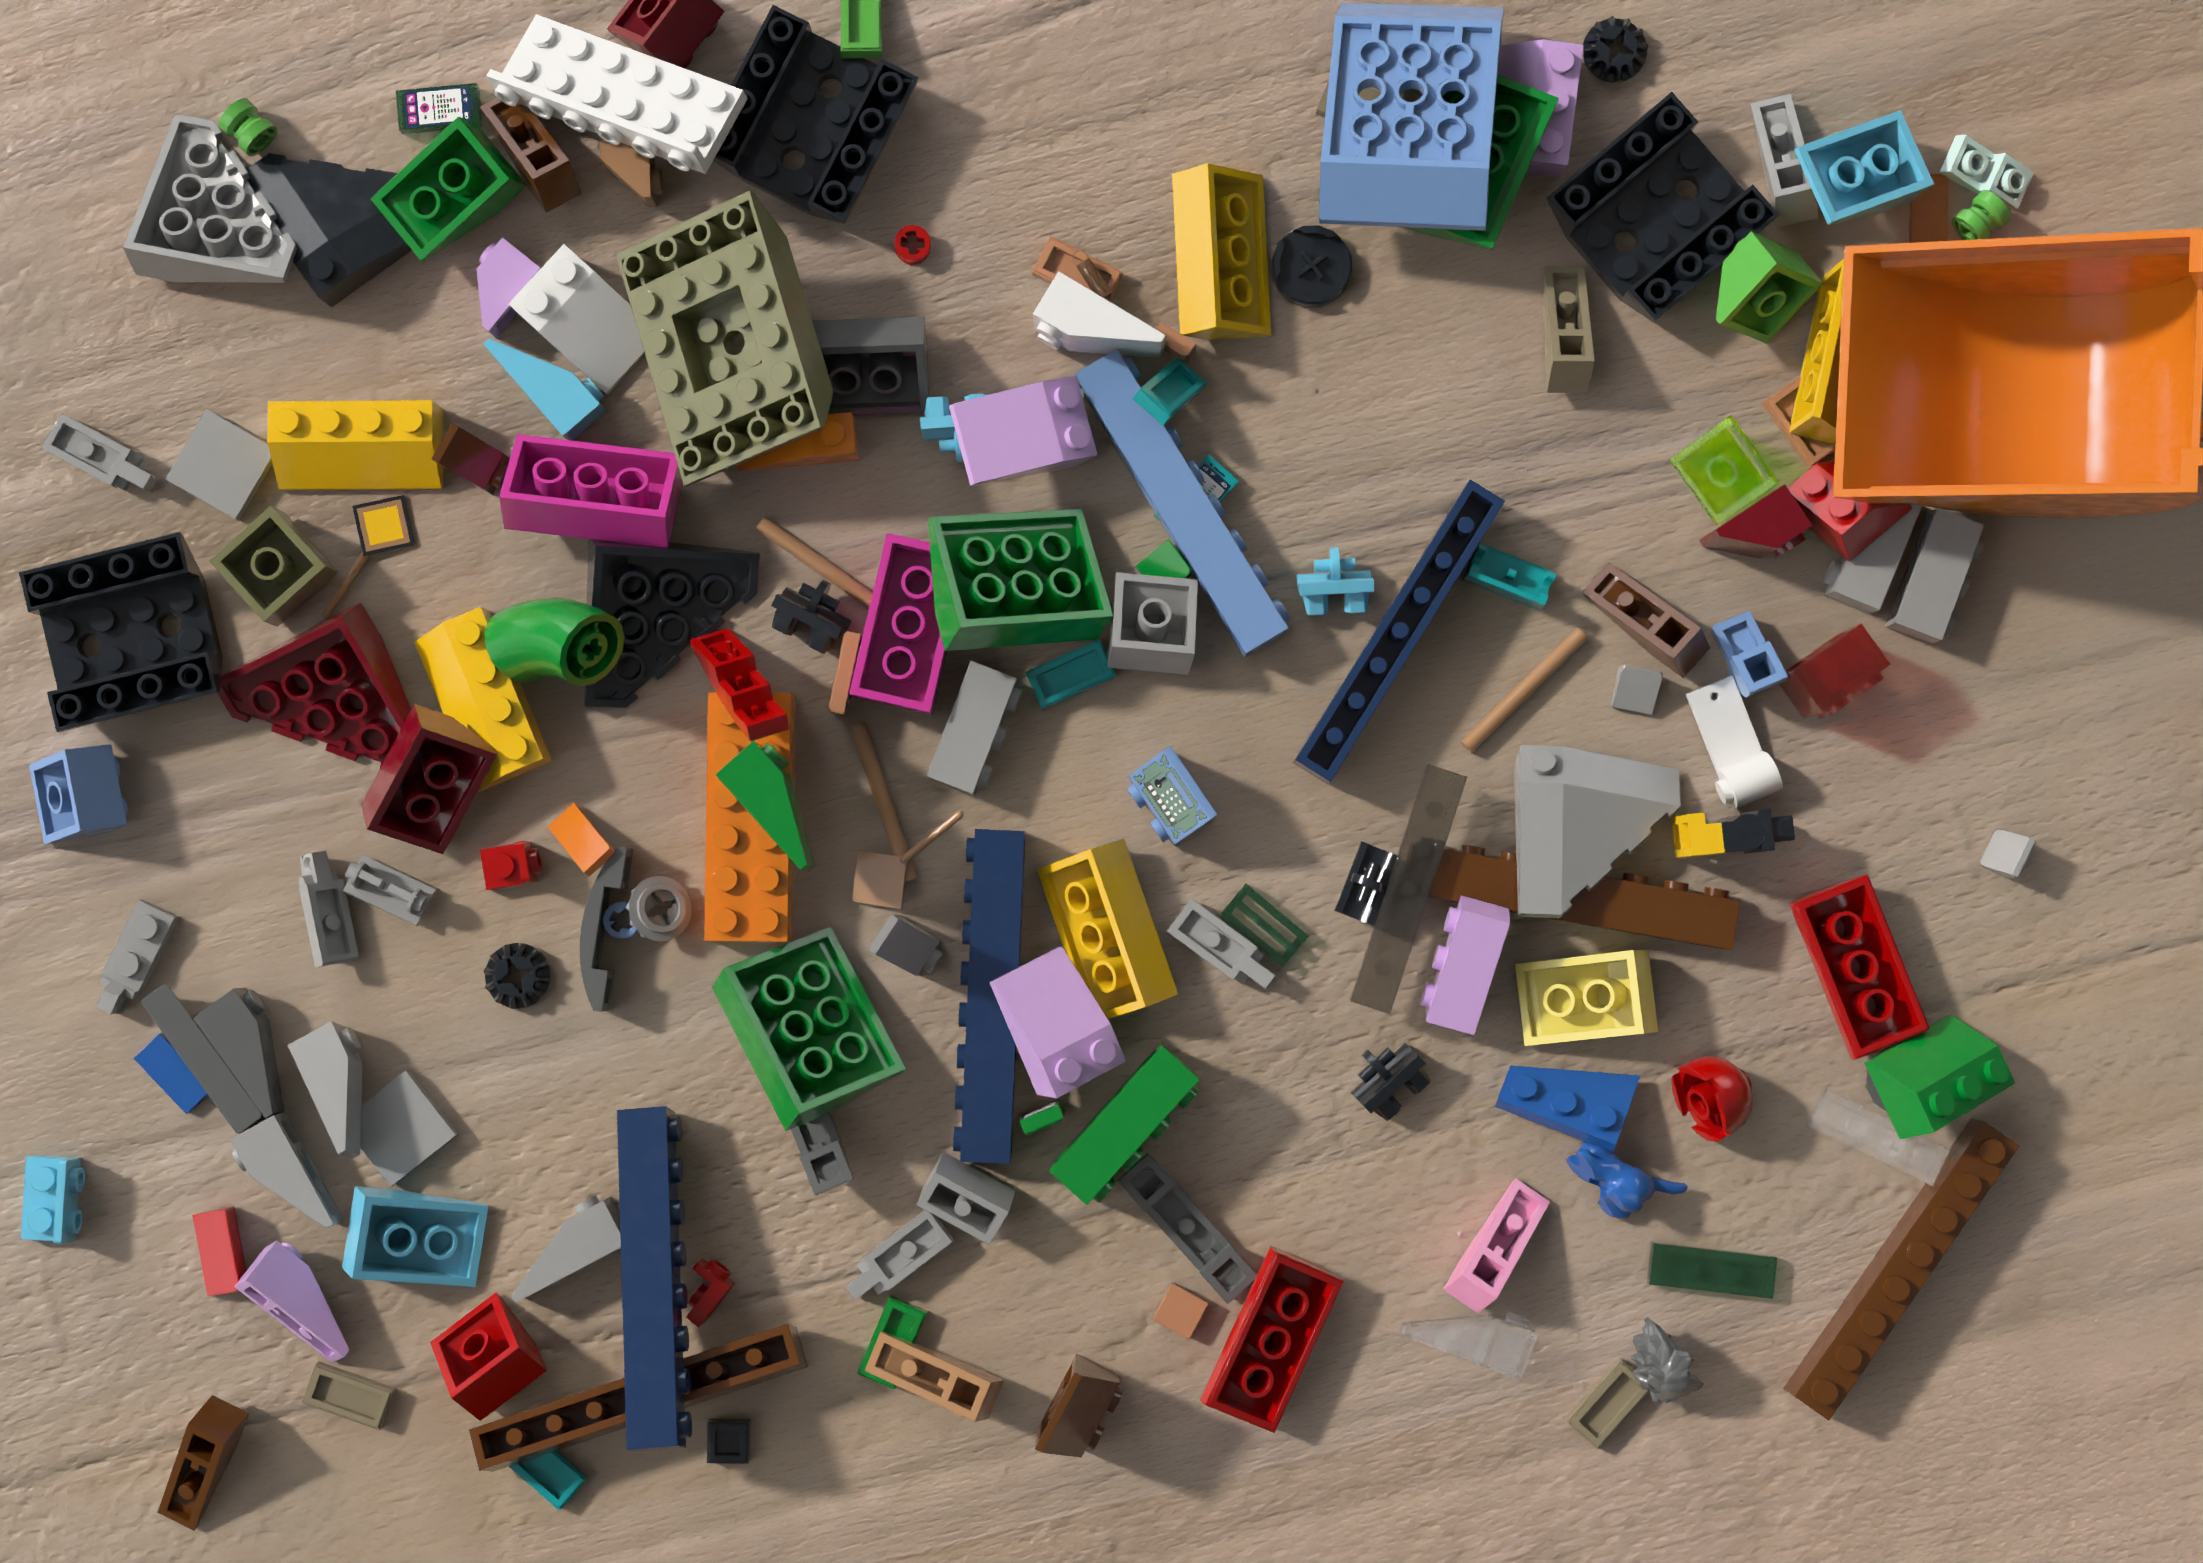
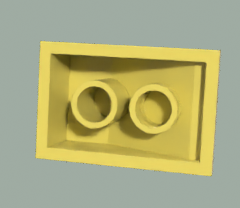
(1586, 997)

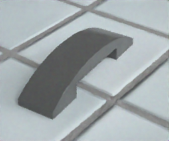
(596, 980)
(822, 1154)
(1188, 1227)

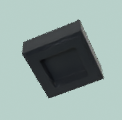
(728, 1441)

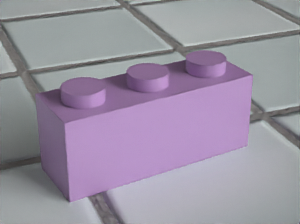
(1465, 964)

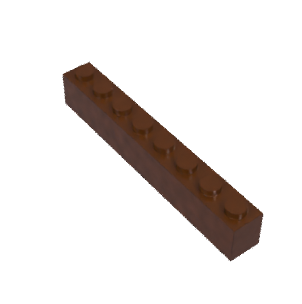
(1612, 904)
(1900, 1268)
(603, 1407)

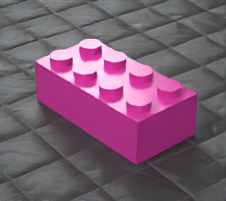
(591, 491)
(901, 640)

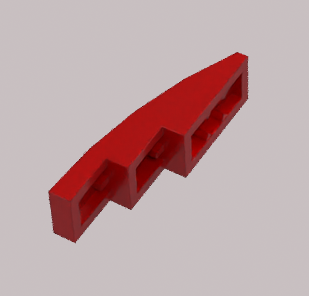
(739, 684)

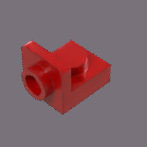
(510, 865)
(706, 1298)

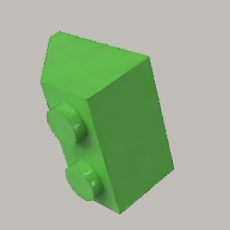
(1763, 287)

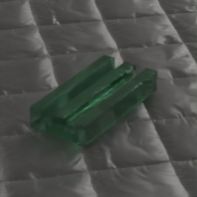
(1291, 948)

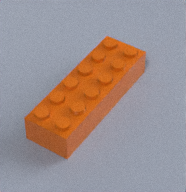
(745, 869)

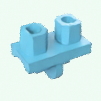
(940, 426)
(1353, 584)

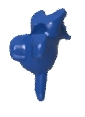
(1621, 1184)

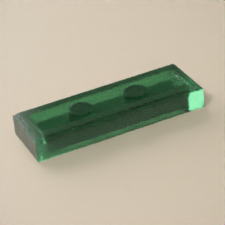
(1712, 1270)

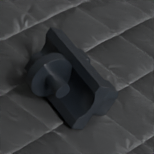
(813, 608)
(1366, 883)
(1385, 1076)

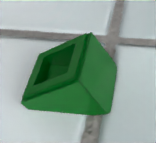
(1165, 562)

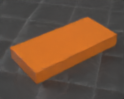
(581, 839)

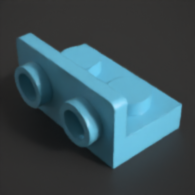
(52, 1198)

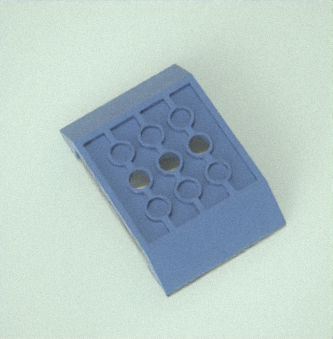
(1402, 158)

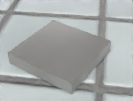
(221, 465)
(402, 1128)

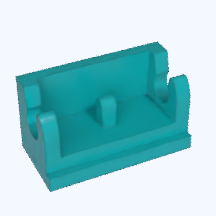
(1509, 576)

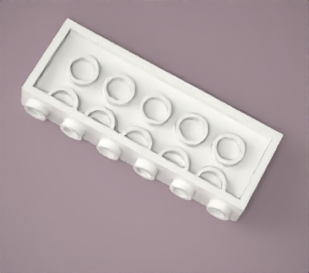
(619, 94)

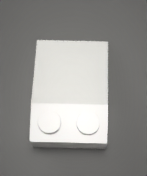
(582, 318)
(1089, 323)

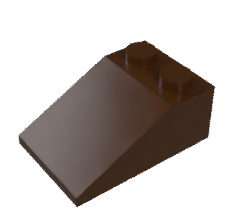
(1077, 1409)

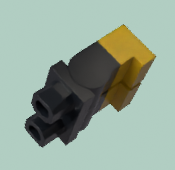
(1745, 832)

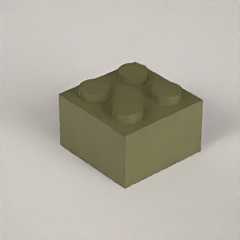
(273, 566)

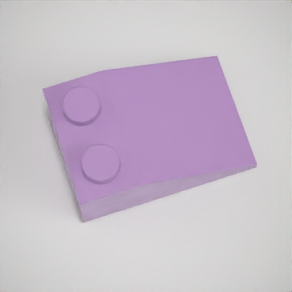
(1023, 431)
(1056, 1024)

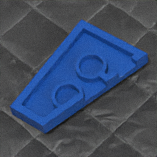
(1570, 1101)

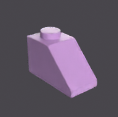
(500, 279)

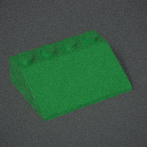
(1518, 127)
(1016, 579)
(807, 1027)

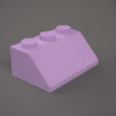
(1556, 71)

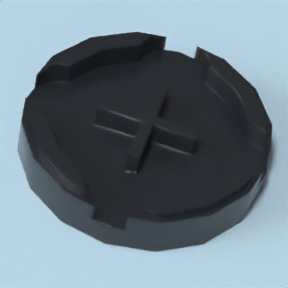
(1311, 266)

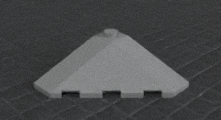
(203, 215)
(1578, 817)

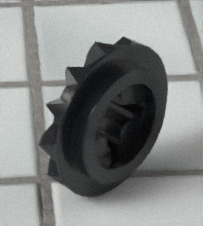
(1597, 54)
(534, 984)

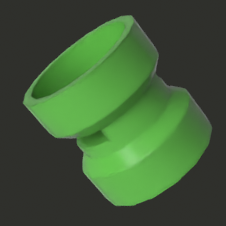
(247, 126)
(1984, 215)

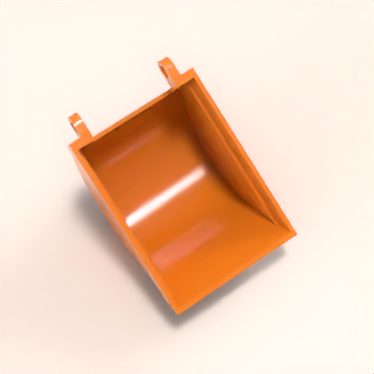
(2024, 374)

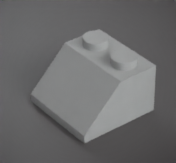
(1153, 623)

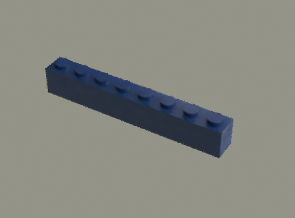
(1398, 631)
(993, 952)
(652, 1279)

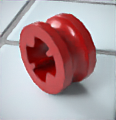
(903, 252)

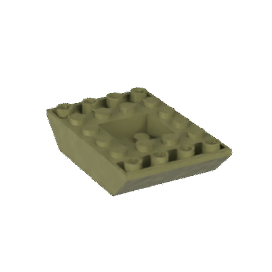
(690, 300)

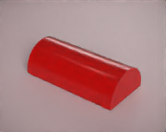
(1859, 966)
(1271, 1339)

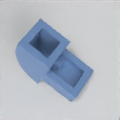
(1748, 654)

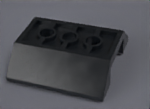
(788, 113)
(1635, 192)
(124, 601)

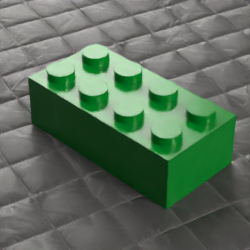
(1124, 1123)

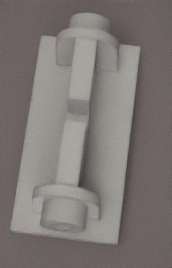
(388, 889)

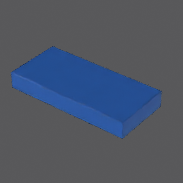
(171, 1073)

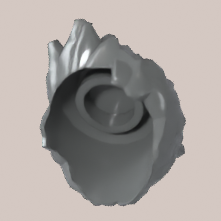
(1661, 1365)

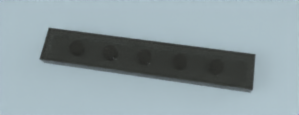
(1408, 889)

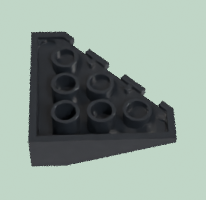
(331, 220)
(662, 604)

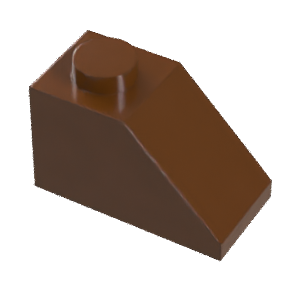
(472, 459)

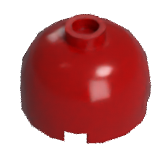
(1714, 1094)

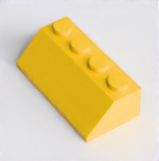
(1221, 253)
(1817, 396)
(355, 444)
(482, 696)
(1108, 928)

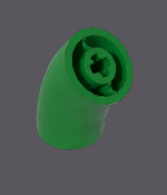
(554, 641)

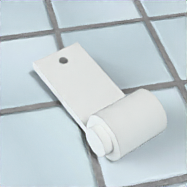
(1740, 763)

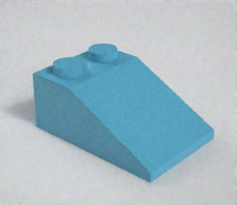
(1865, 169)
(413, 1238)

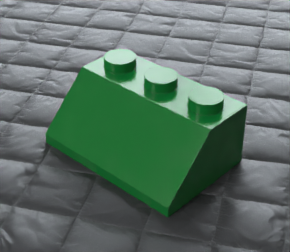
(1938, 1076)

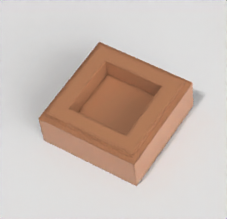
(1177, 343)
(1180, 1310)

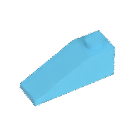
(555, 391)

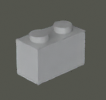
(966, 1198)

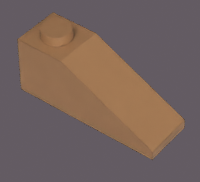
(935, 1377)

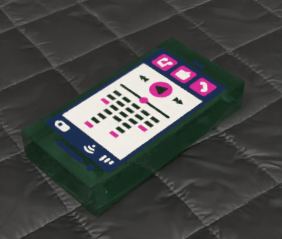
(437, 107)

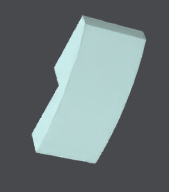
(1981, 170)

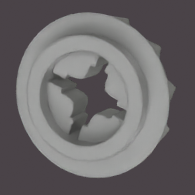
(675, 916)

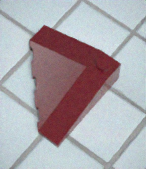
(325, 685)

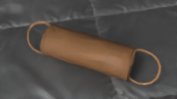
(1093, 278)

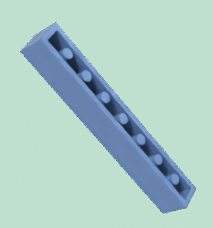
(1181, 503)

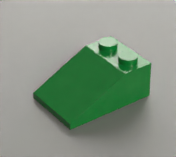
(448, 189)
(768, 794)

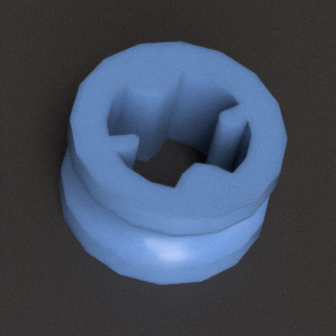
(619, 907)

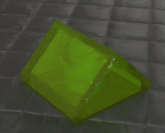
(1723, 470)

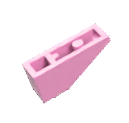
(1497, 1247)

